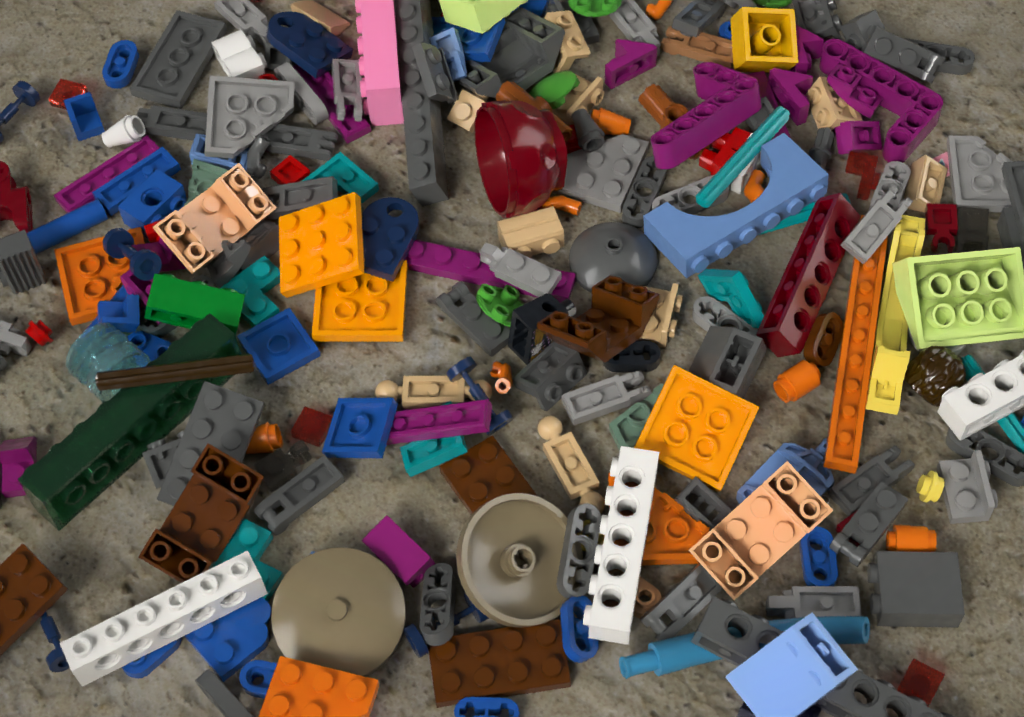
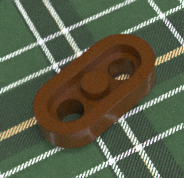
(823, 339)

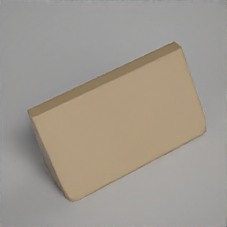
(321, 15)
(925, 183)

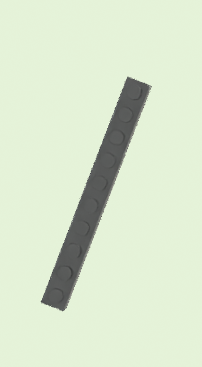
(421, 115)

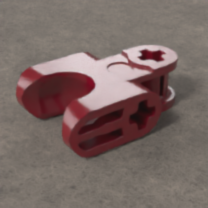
(15, 201)

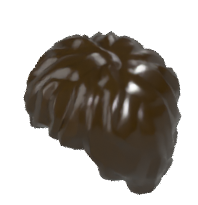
(934, 373)

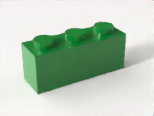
(186, 302)

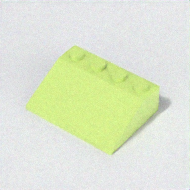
(962, 297)

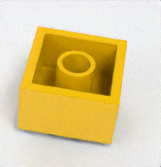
(763, 39)

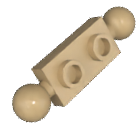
(428, 391)
(570, 463)

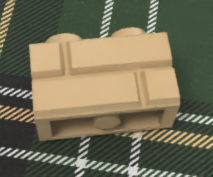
(532, 232)

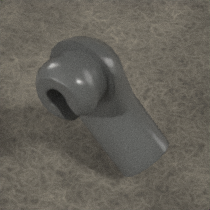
(254, 156)

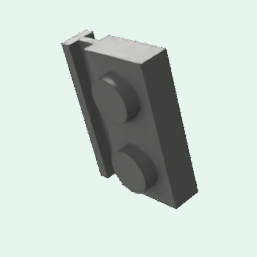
(435, 72)

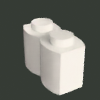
(238, 56)

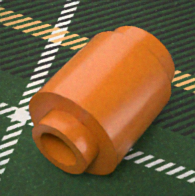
(797, 381)
(911, 539)

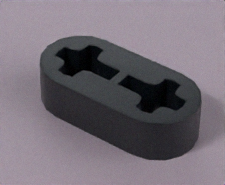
(632, 358)

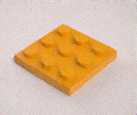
(321, 245)
(361, 309)
(697, 428)

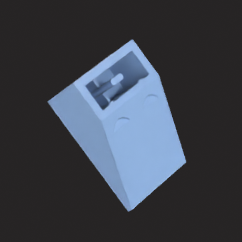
(792, 671)

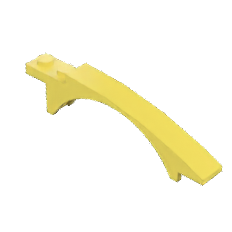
(890, 343)

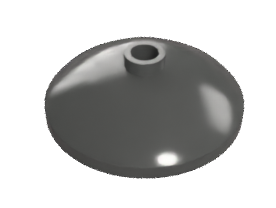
(595, 260)

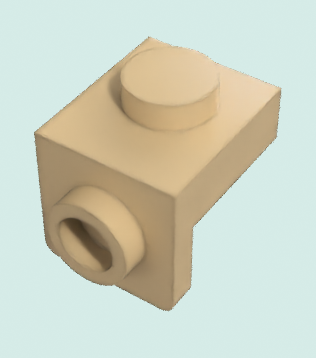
(465, 109)

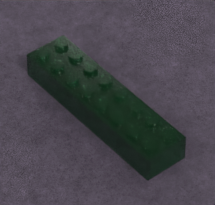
(122, 428)

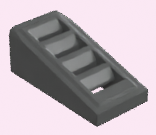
(704, 494)

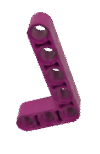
(728, 102)
(913, 102)

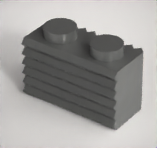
(19, 263)

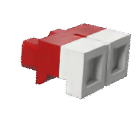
(728, 145)

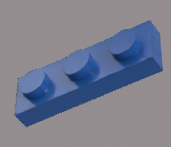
(121, 186)

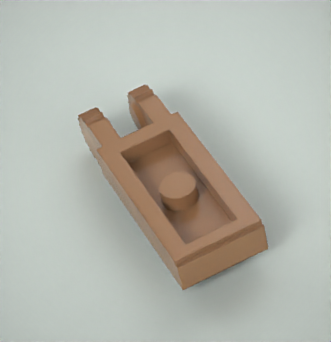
(702, 48)

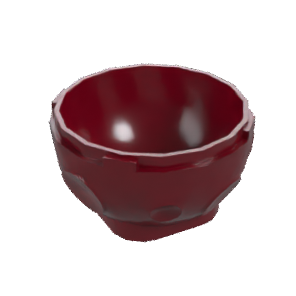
(519, 156)

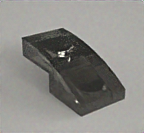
(971, 229)

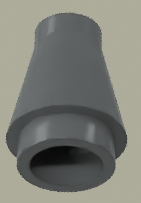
(588, 133)

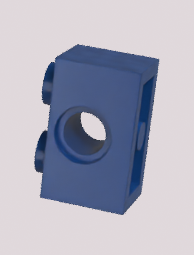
(152, 201)

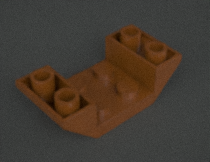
(611, 324)
(203, 516)

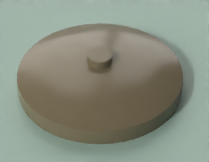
(512, 559)
(339, 611)

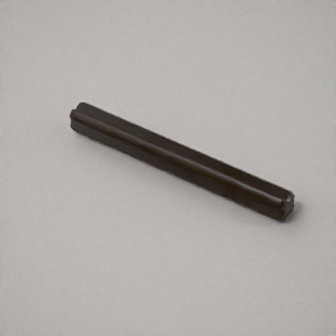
(174, 372)

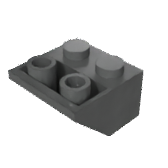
(729, 359)

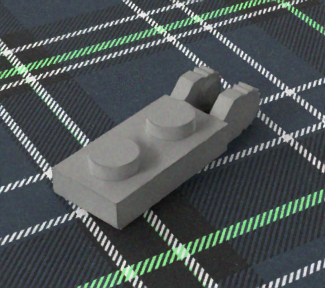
(347, 87)
(875, 226)
(604, 397)

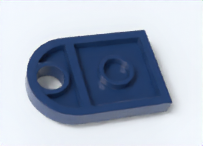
(306, 42)
(388, 237)

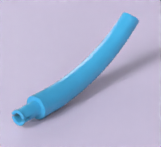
(680, 653)

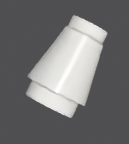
(125, 131)

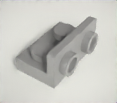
(967, 489)

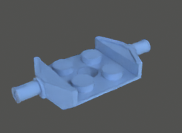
(805, 461)

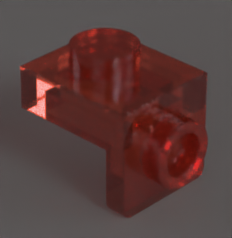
(863, 165)

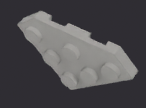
(242, 110)
(604, 174)
(976, 174)

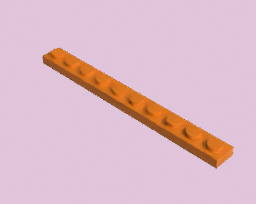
(855, 363)

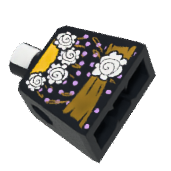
(524, 336)

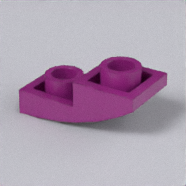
(846, 85)

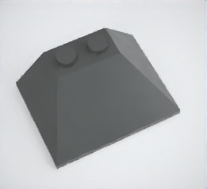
(522, 55)

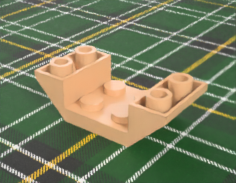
(218, 214)
(760, 530)

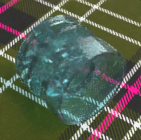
(102, 350)

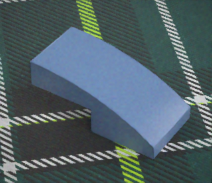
(453, 51)

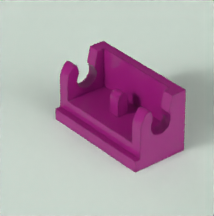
(398, 551)

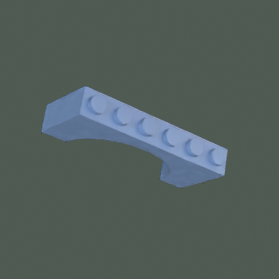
(698, 241)

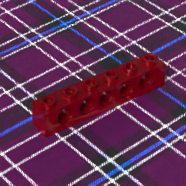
(808, 276)

